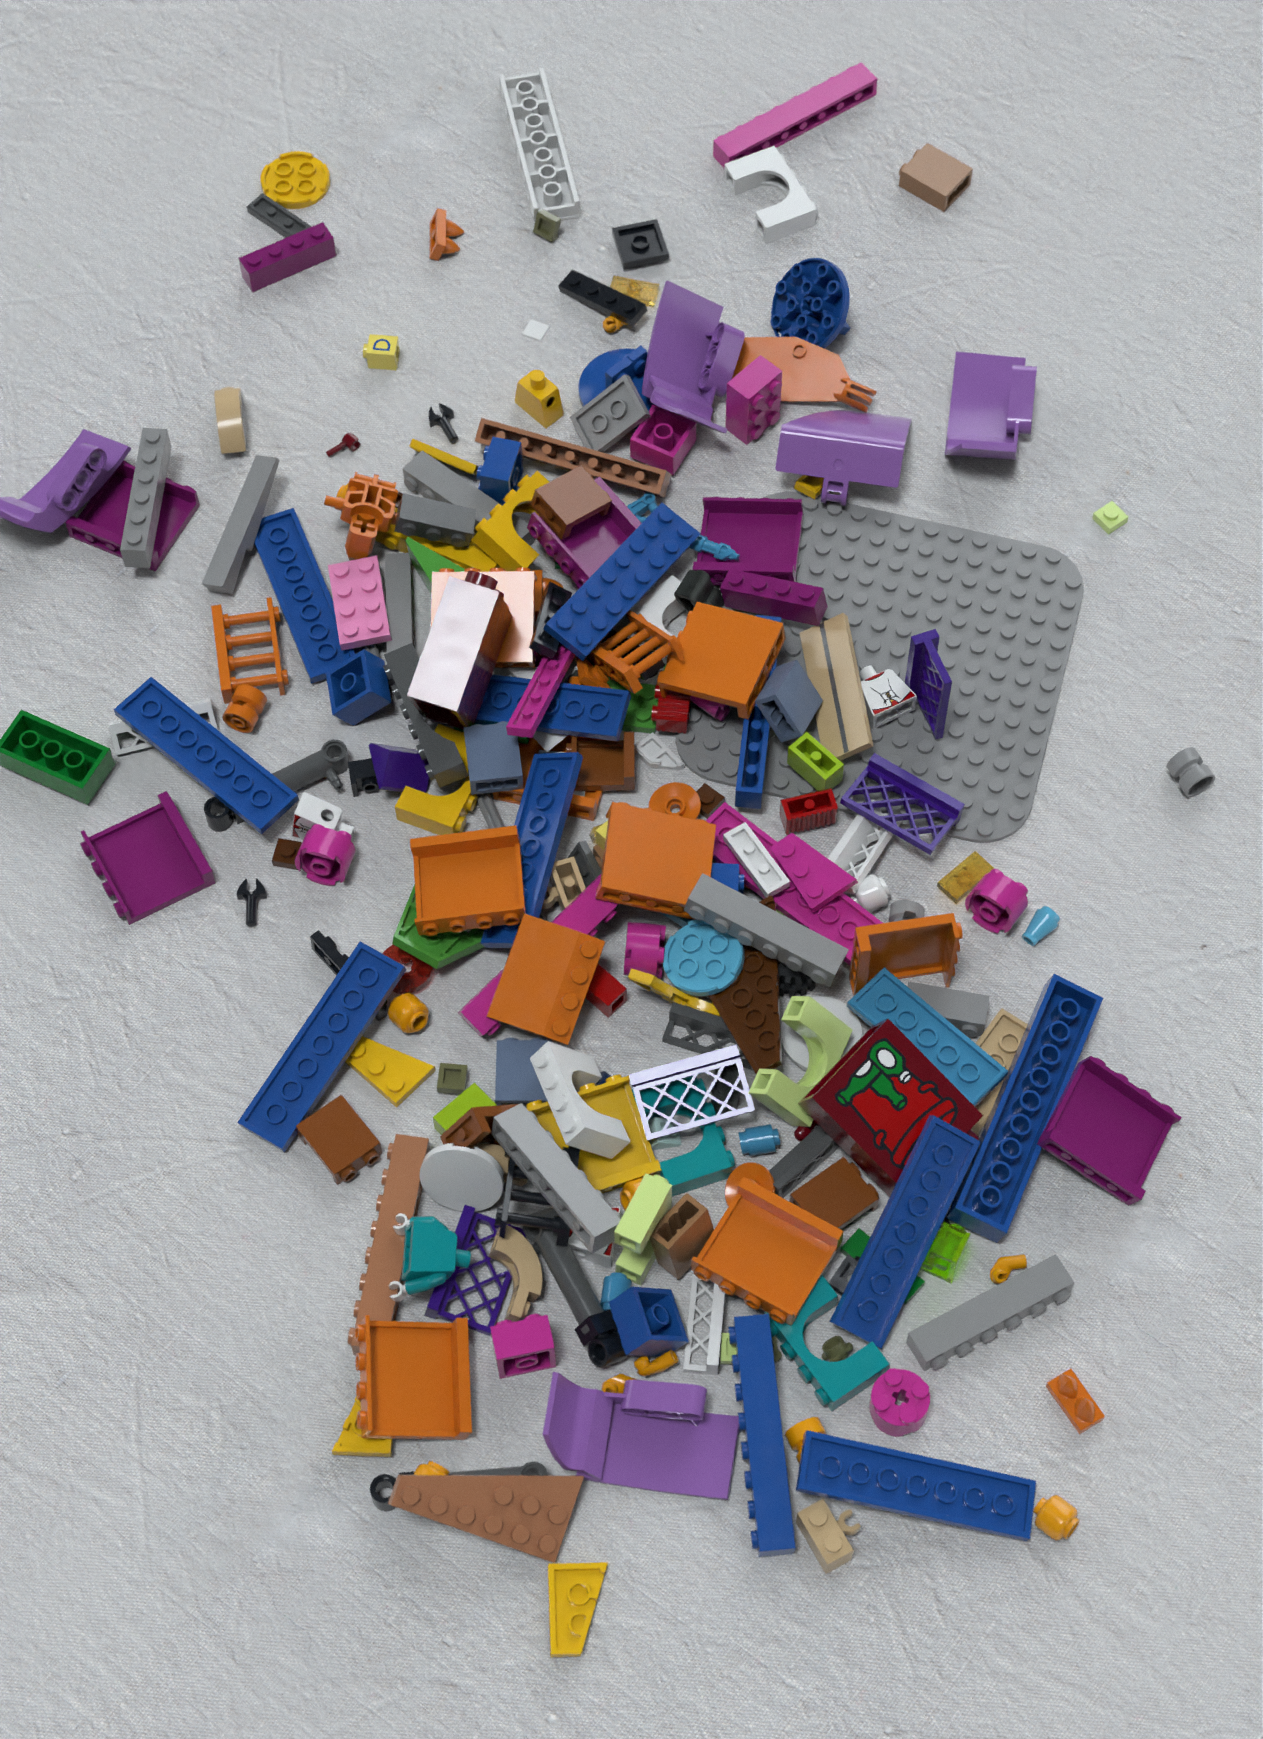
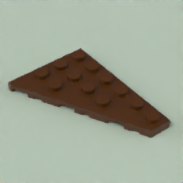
(753, 1007)

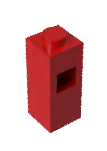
(606, 992)

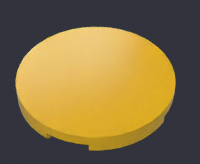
(295, 180)

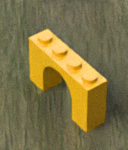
(498, 535)
(439, 813)

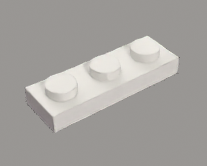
(756, 860)

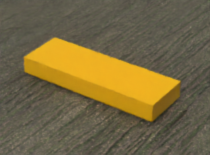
(444, 457)

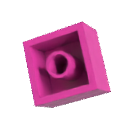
(663, 440)
(523, 1345)

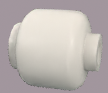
(872, 893)

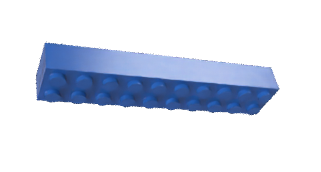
(1023, 1108)

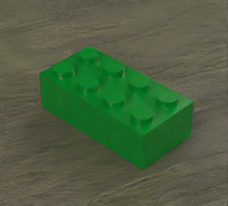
(55, 757)

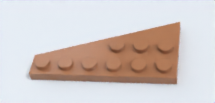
(506, 1509)

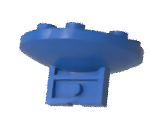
(811, 302)
(610, 367)

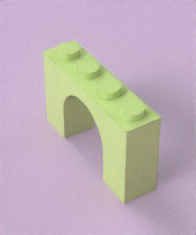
(826, 1041)
(637, 1224)

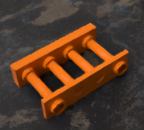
(226, 642)
(621, 668)

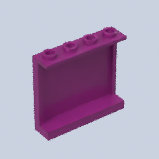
(104, 516)
(759, 530)
(589, 541)
(148, 861)
(1108, 1129)

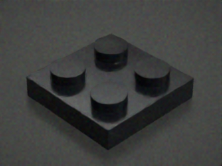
(640, 244)

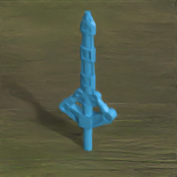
(720, 551)

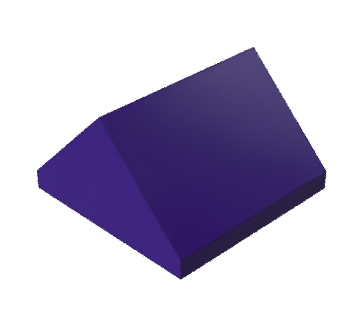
(398, 767)

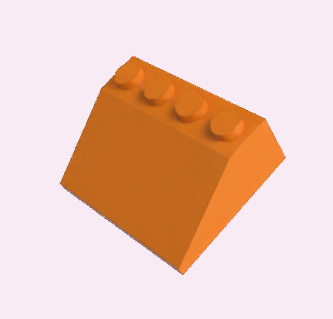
(545, 979)

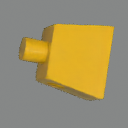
(539, 398)

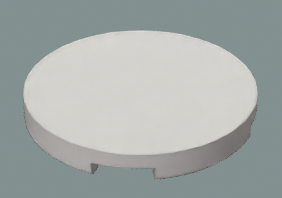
(796, 1047)
(462, 1177)

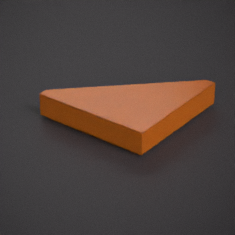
(591, 675)

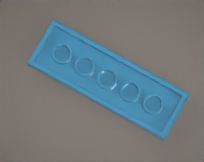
(939, 1040)

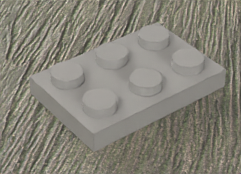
(610, 415)

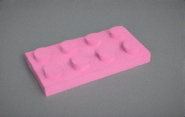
(359, 603)

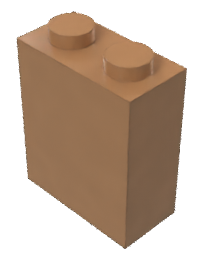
(935, 177)
(681, 1235)

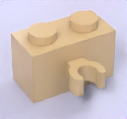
(565, 883)
(827, 1535)

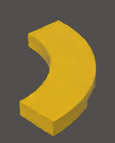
(670, 993)

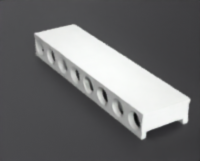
(539, 145)

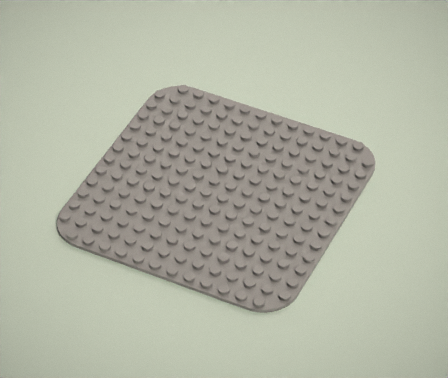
(1004, 639)

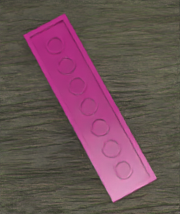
(833, 920)

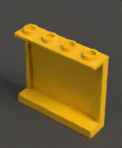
(616, 1101)

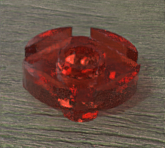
(418, 976)

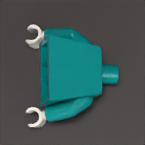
(427, 1255)

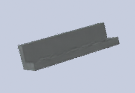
(702, 1023)
(802, 1161)

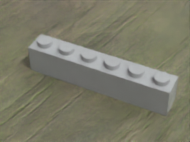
(441, 484)
(146, 498)
(765, 930)
(556, 1177)
(990, 1313)

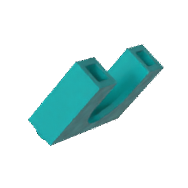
(709, 1160)
(833, 1381)

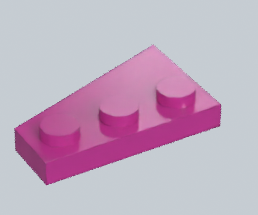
(811, 872)

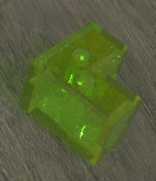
(946, 1252)

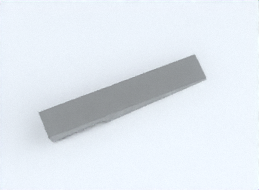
(241, 526)
(399, 601)

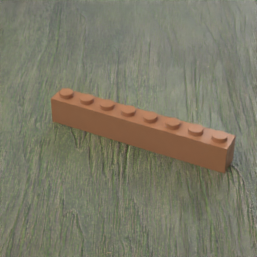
(570, 456)
(385, 1257)

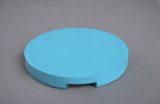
(702, 959)

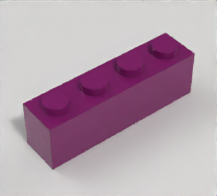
(287, 257)
(774, 597)

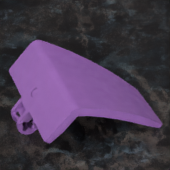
(844, 449)

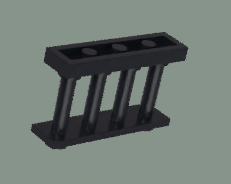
(504, 1217)

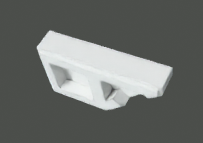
(657, 754)

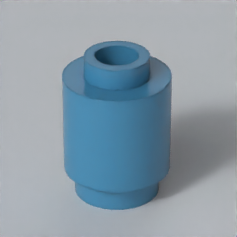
(759, 1140)
(613, 1287)

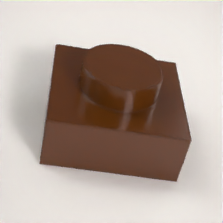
(710, 800)
(285, 853)

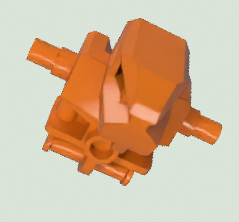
(367, 509)

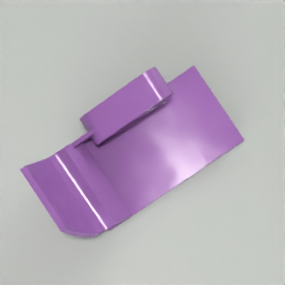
(642, 1438)

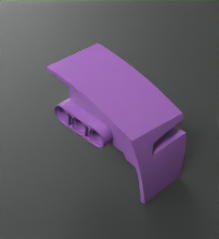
(690, 355)
(989, 405)
(67, 485)

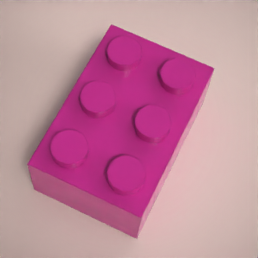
(753, 400)

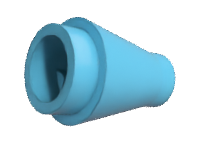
(1042, 923)

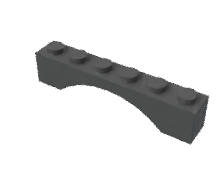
(442, 754)

